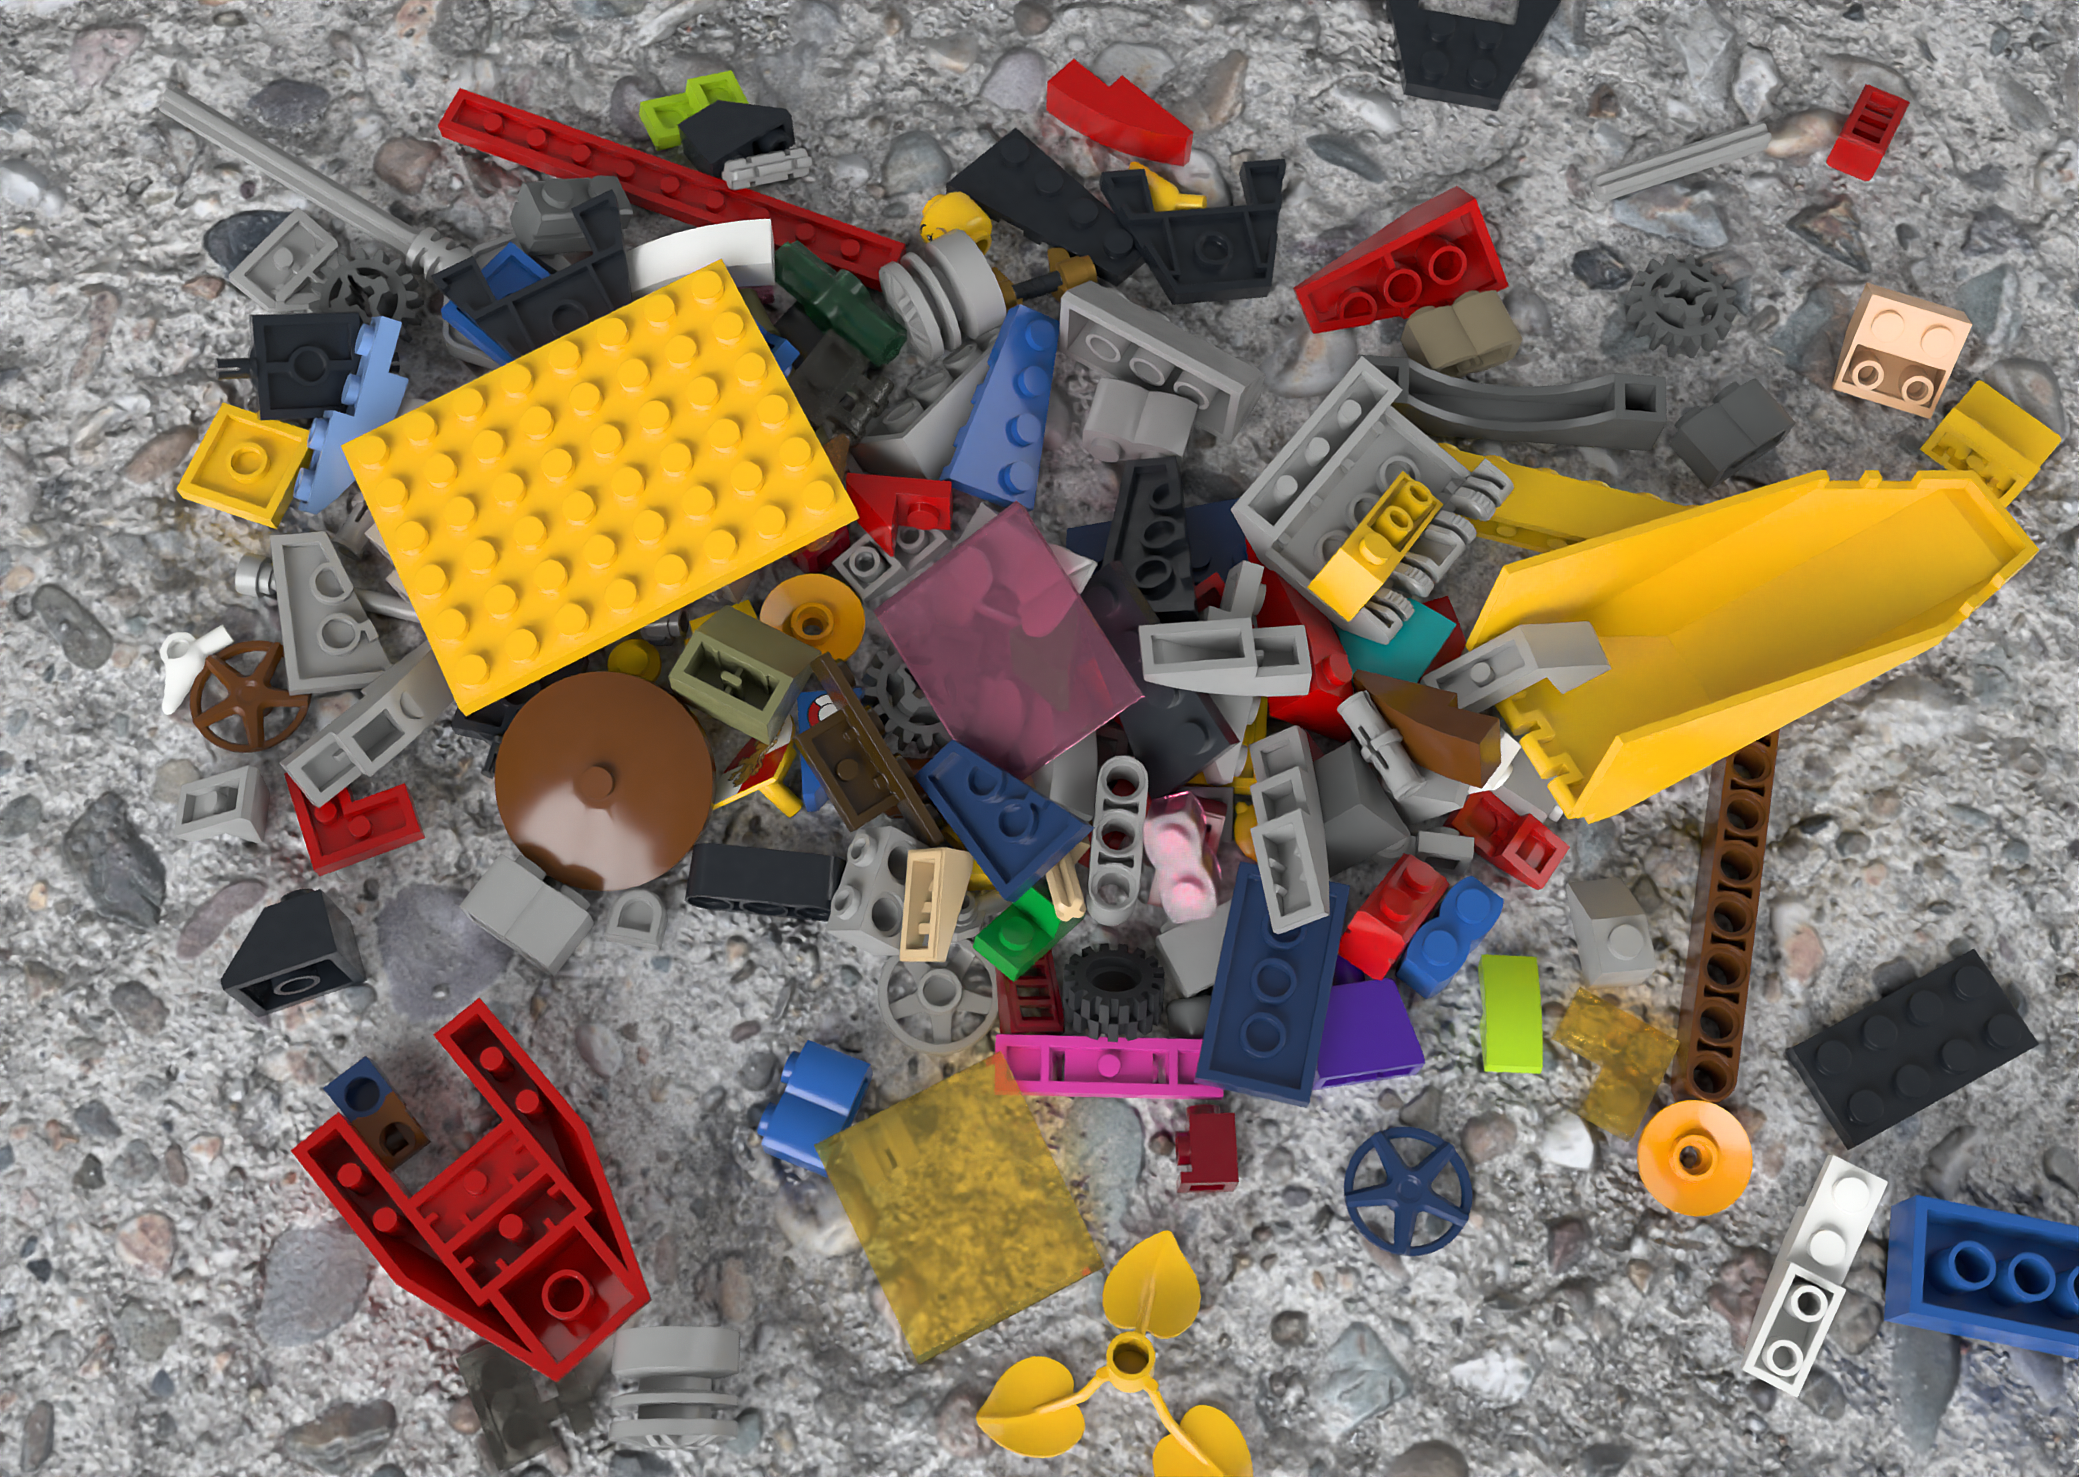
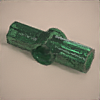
(838, 303)

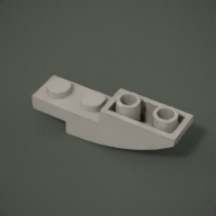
(1241, 599)
(373, 729)

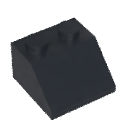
(294, 954)

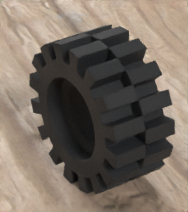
(1113, 992)

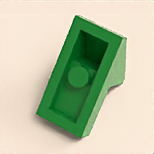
(1023, 932)

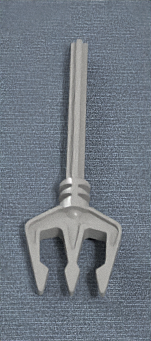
(422, 250)

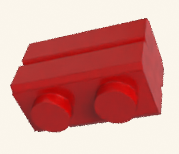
(1392, 916)

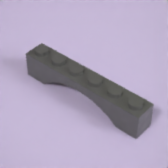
(1597, 412)

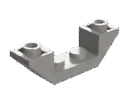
(1519, 658)

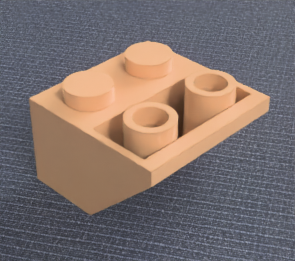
(1900, 350)

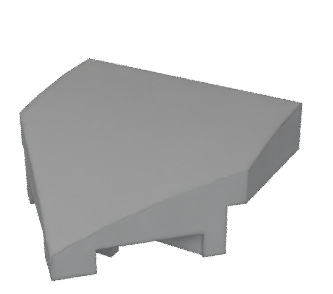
(286, 265)

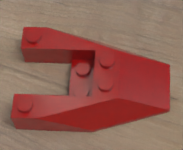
(512, 1232)

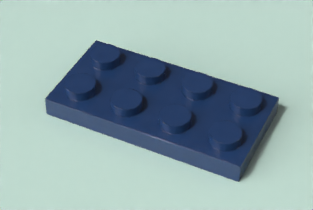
(1269, 997)

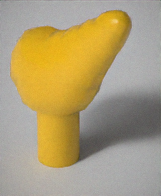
(1166, 195)

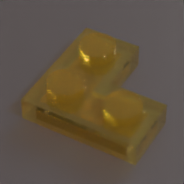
(1629, 1057)

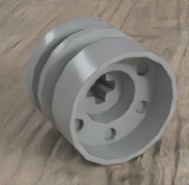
(943, 294)
(675, 1385)

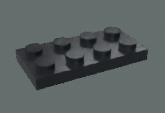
(1911, 1049)

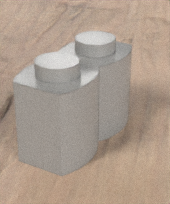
(1137, 423)
(528, 913)

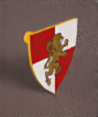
(762, 769)

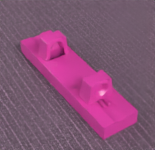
(1105, 1069)

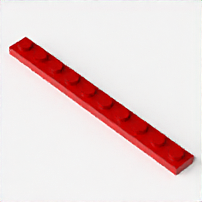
(660, 183)

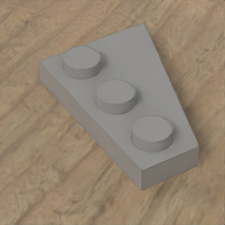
(322, 623)

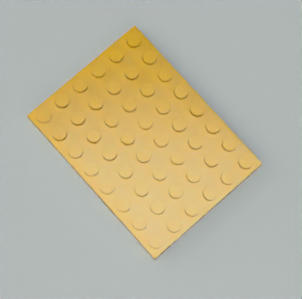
(596, 486)

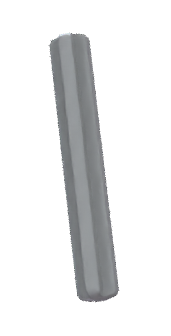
(1680, 161)

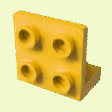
(1993, 439)

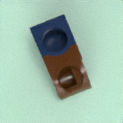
(378, 1112)

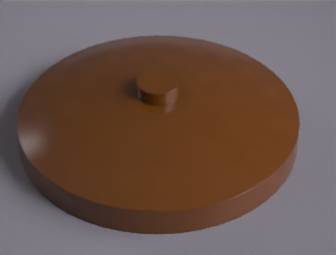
(605, 780)

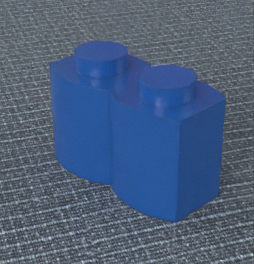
(1448, 938)
(818, 1102)

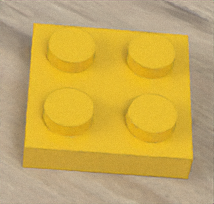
(247, 466)

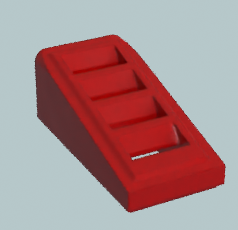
(1867, 133)

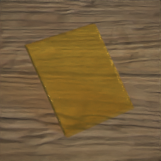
(959, 1207)

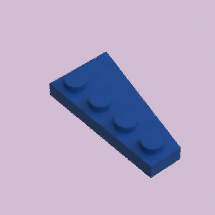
(1005, 432)

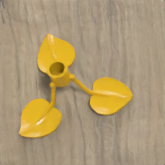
(1147, 1290)

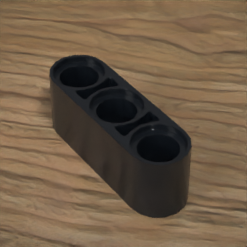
(763, 881)

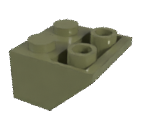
(742, 673)

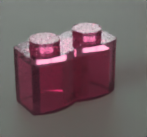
(1177, 848)

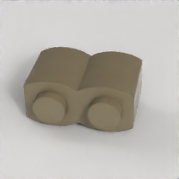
(1462, 337)

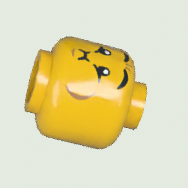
(956, 211)

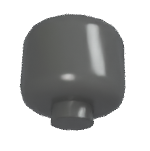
(1187, 1017)

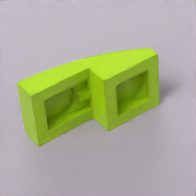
(664, 113)
(1511, 1014)

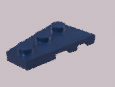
(999, 818)

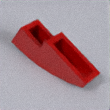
(1117, 116)

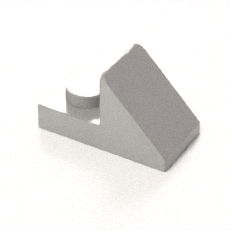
(222, 804)

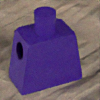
(1365, 1032)

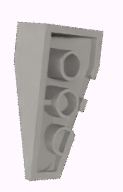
(921, 431)

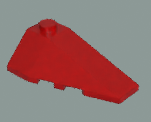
(1409, 264)
(1329, 662)

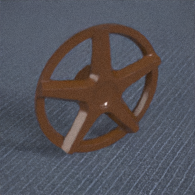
(247, 696)

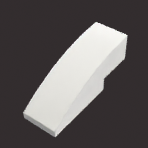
(742, 245)

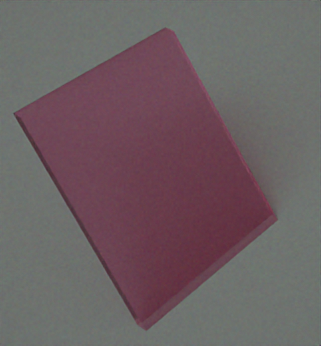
(1008, 647)

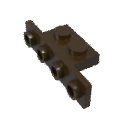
(856, 762)

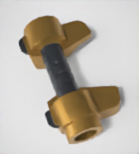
(1062, 276)

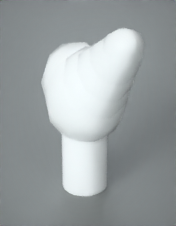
(185, 659)

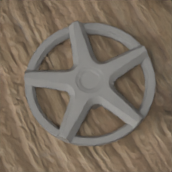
(940, 996)

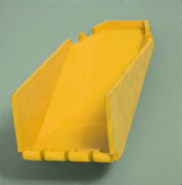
(1743, 620)

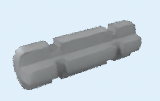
(766, 168)

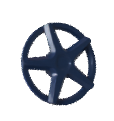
(1408, 1190)

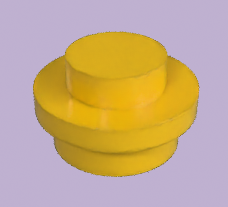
(636, 658)

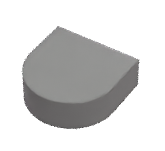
(637, 919)

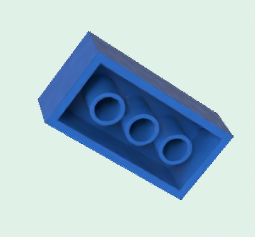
(1984, 1275)

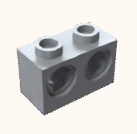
(872, 891)

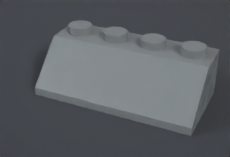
(1151, 352)

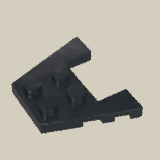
(1463, 56)
(1204, 250)
(557, 301)

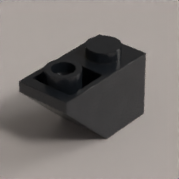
(734, 132)

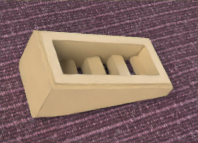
(934, 894)

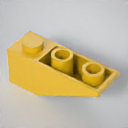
(1375, 546)

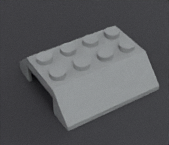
(1336, 474)

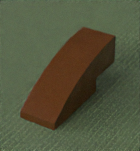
(1434, 729)

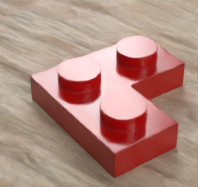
(353, 830)

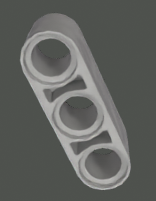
(1120, 815)

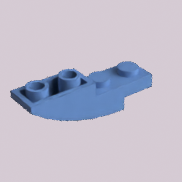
(372, 401)

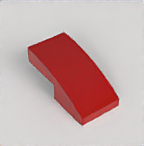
(1507, 840)

